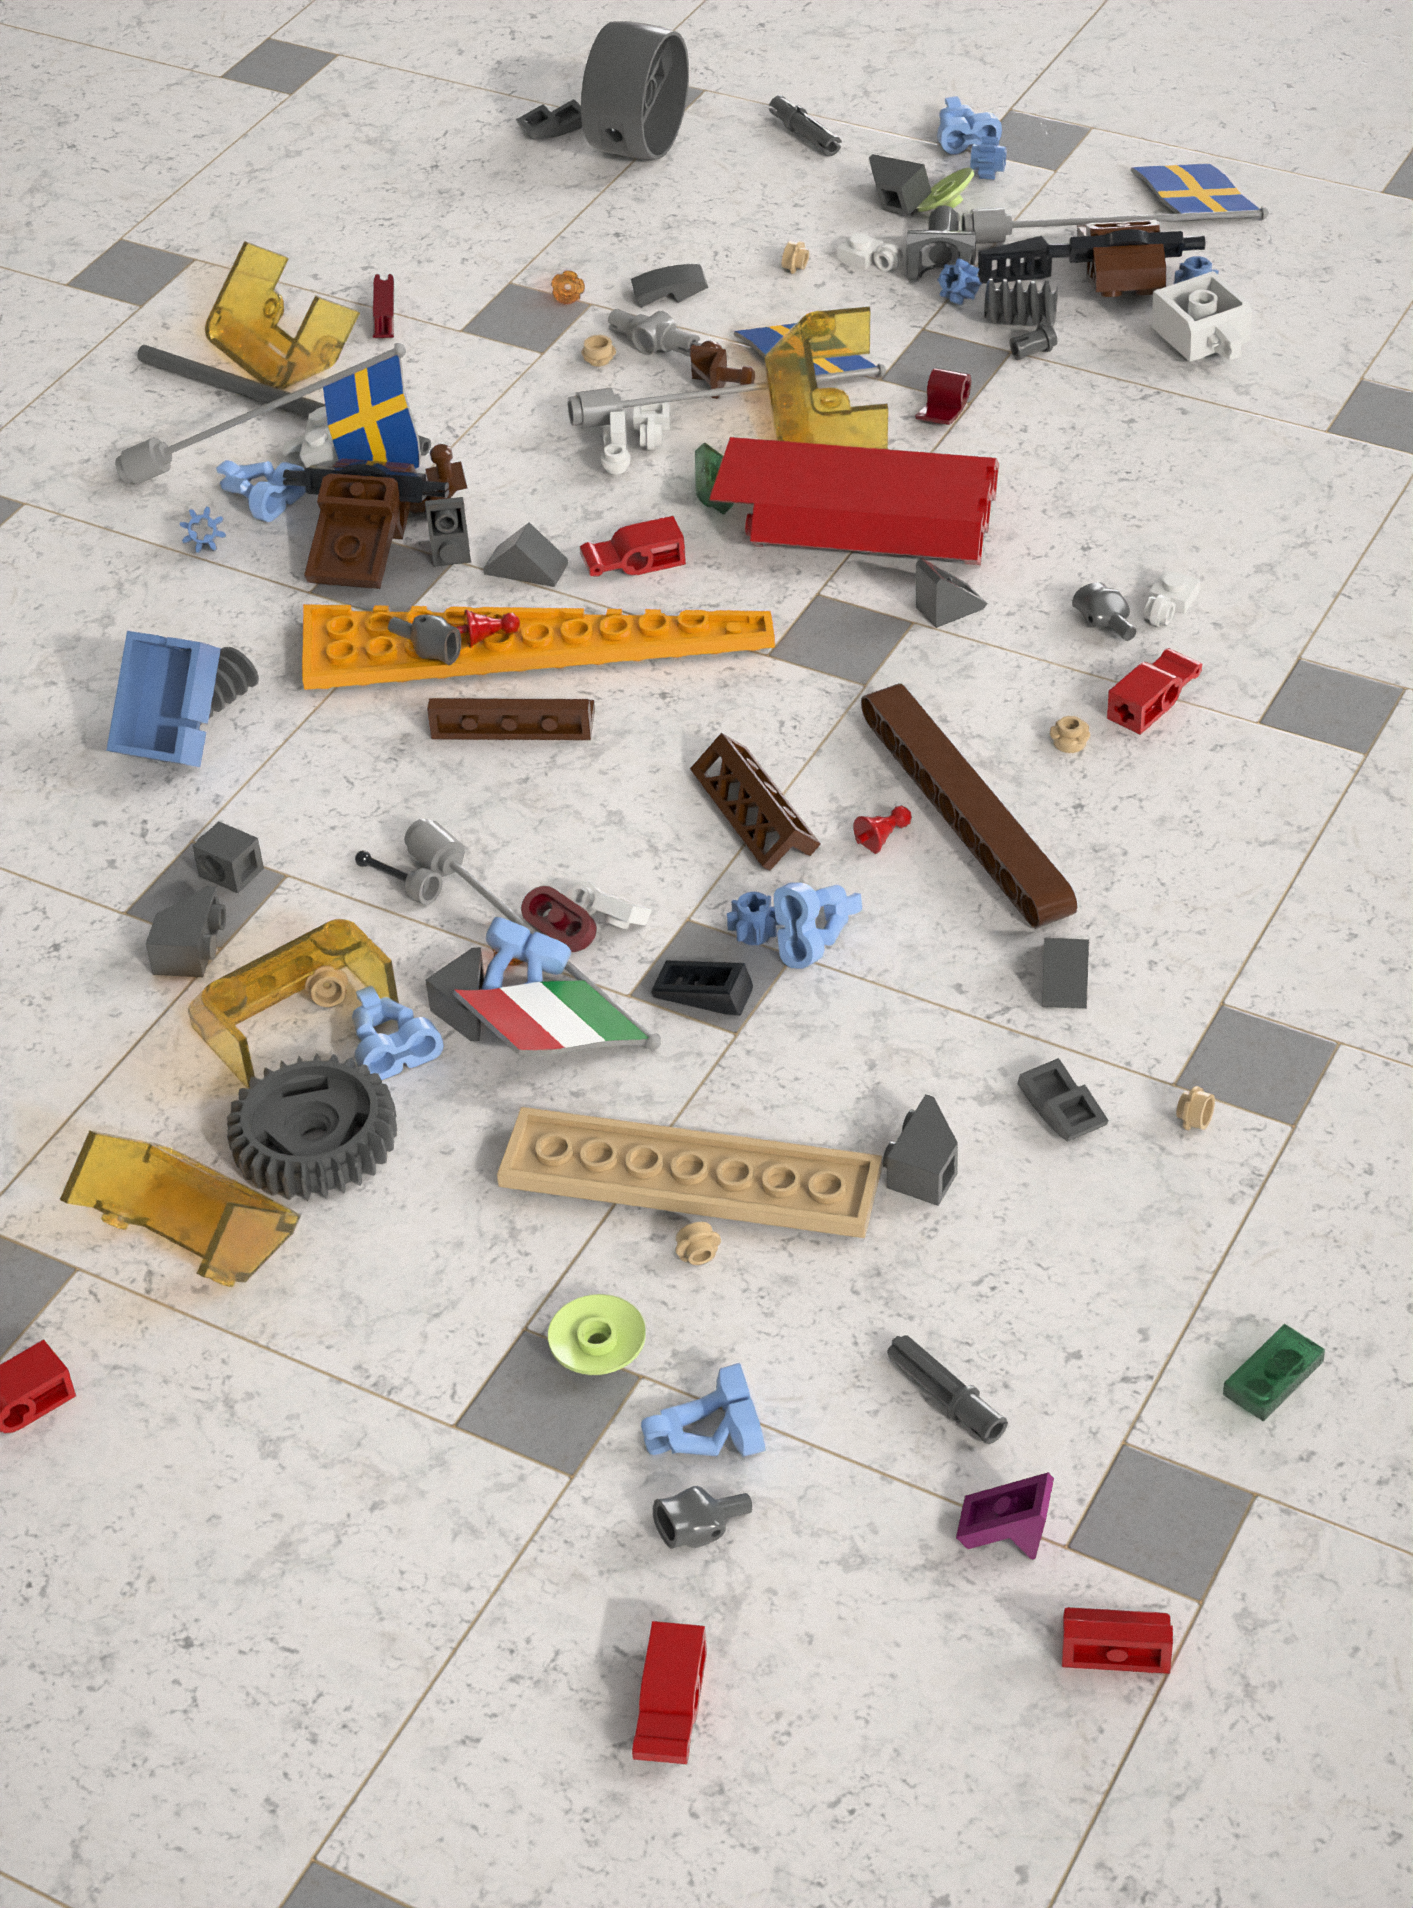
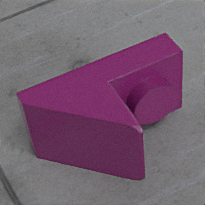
(1007, 1512)

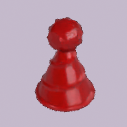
(480, 626)
(875, 830)

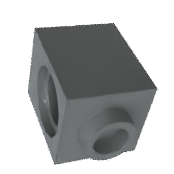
(228, 857)

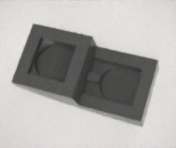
(547, 124)
(680, 280)
(1060, 1102)

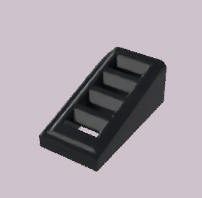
(1034, 267)
(726, 997)

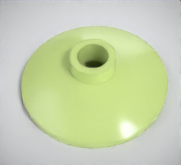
(948, 190)
(592, 1321)

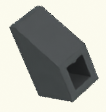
(899, 183)
(448, 531)
(186, 934)
(924, 1155)

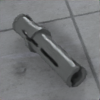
(797, 119)

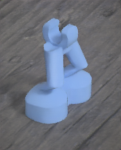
(962, 127)
(267, 498)
(796, 909)
(517, 942)
(384, 1054)
(740, 1421)

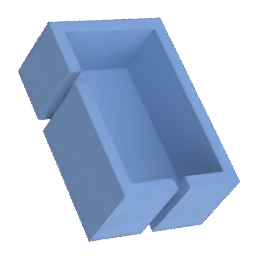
(163, 698)

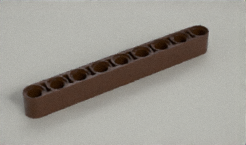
(969, 806)

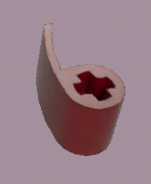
(946, 396)

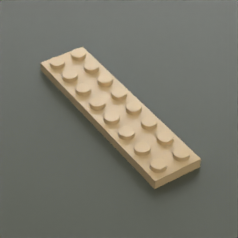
(691, 1172)

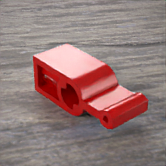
(637, 549)
(1150, 690)
(32, 1386)
(670, 1692)

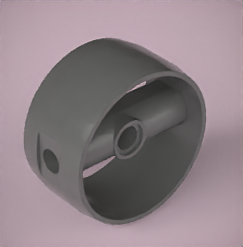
(635, 89)

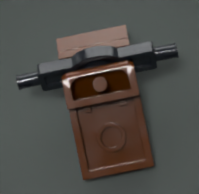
(1125, 254)
(359, 515)

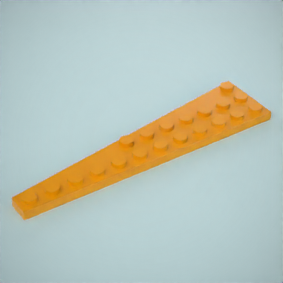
(358, 649)

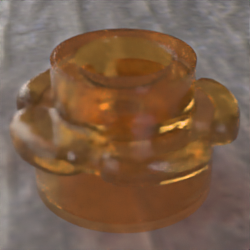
(563, 295)

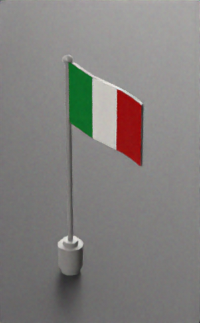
(535, 1015)

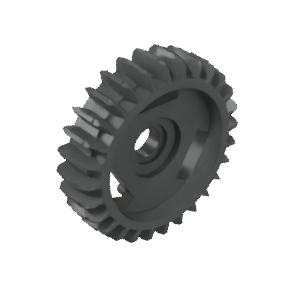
(307, 1098)

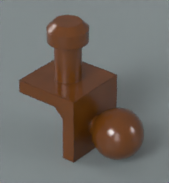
(710, 364)
(442, 472)

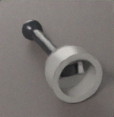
(420, 884)

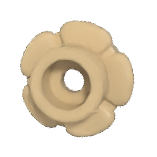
(795, 256)
(598, 350)
(1070, 734)
(330, 995)
(1195, 1108)
(697, 1243)

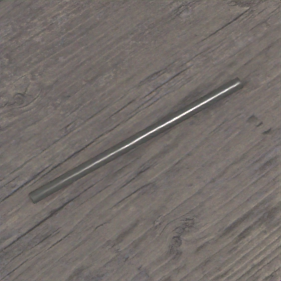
(236, 383)

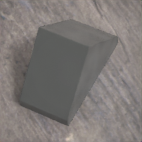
(527, 558)
(943, 596)
(1065, 973)
(460, 974)

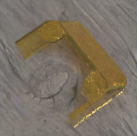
(247, 320)
(822, 414)
(279, 976)
(182, 1202)

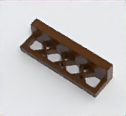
(510, 719)
(764, 795)

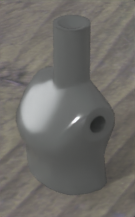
(1104, 608)
(430, 637)
(696, 1517)

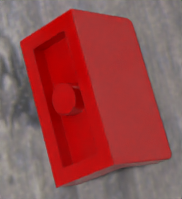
(1117, 1640)

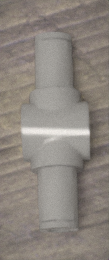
(652, 332)

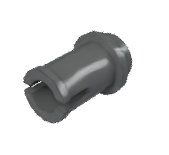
(1041, 339)

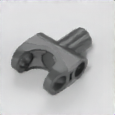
(939, 244)

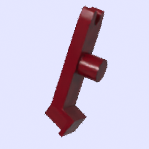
(383, 307)

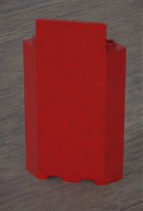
(860, 497)

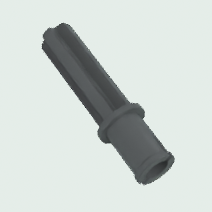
(960, 1400)

